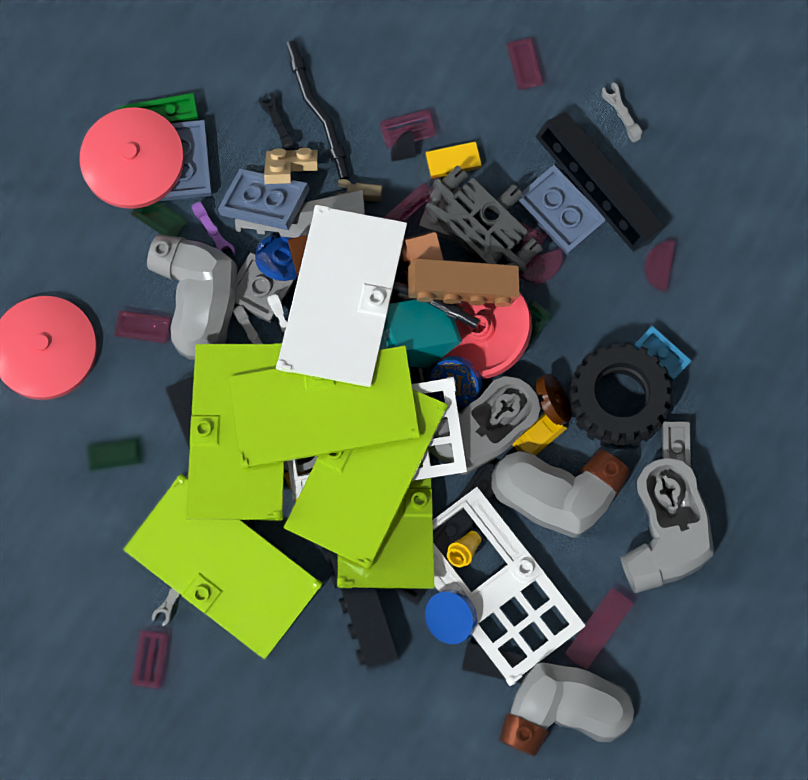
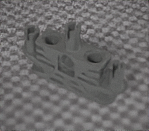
(472, 235)

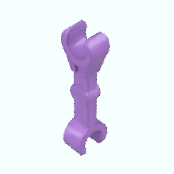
(201, 214)

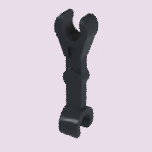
(271, 110)

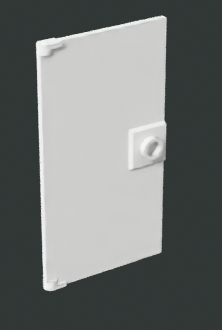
(342, 296)

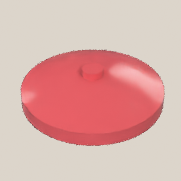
(132, 158)
(498, 338)
(46, 347)

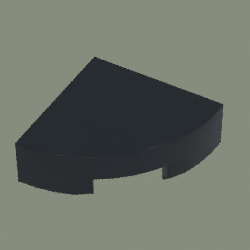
(403, 147)

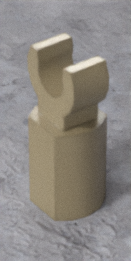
(371, 192)

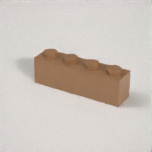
(463, 282)

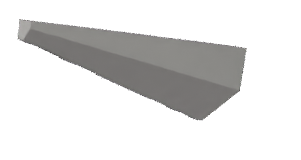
(301, 225)

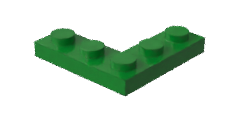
(174, 109)

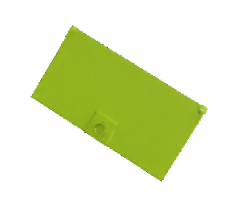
(305, 416)
(215, 478)
(358, 491)
(406, 551)
(224, 570)

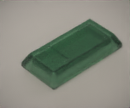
(160, 219)
(114, 454)

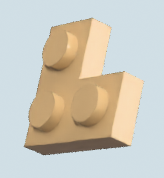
(281, 163)

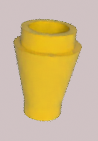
(462, 551)

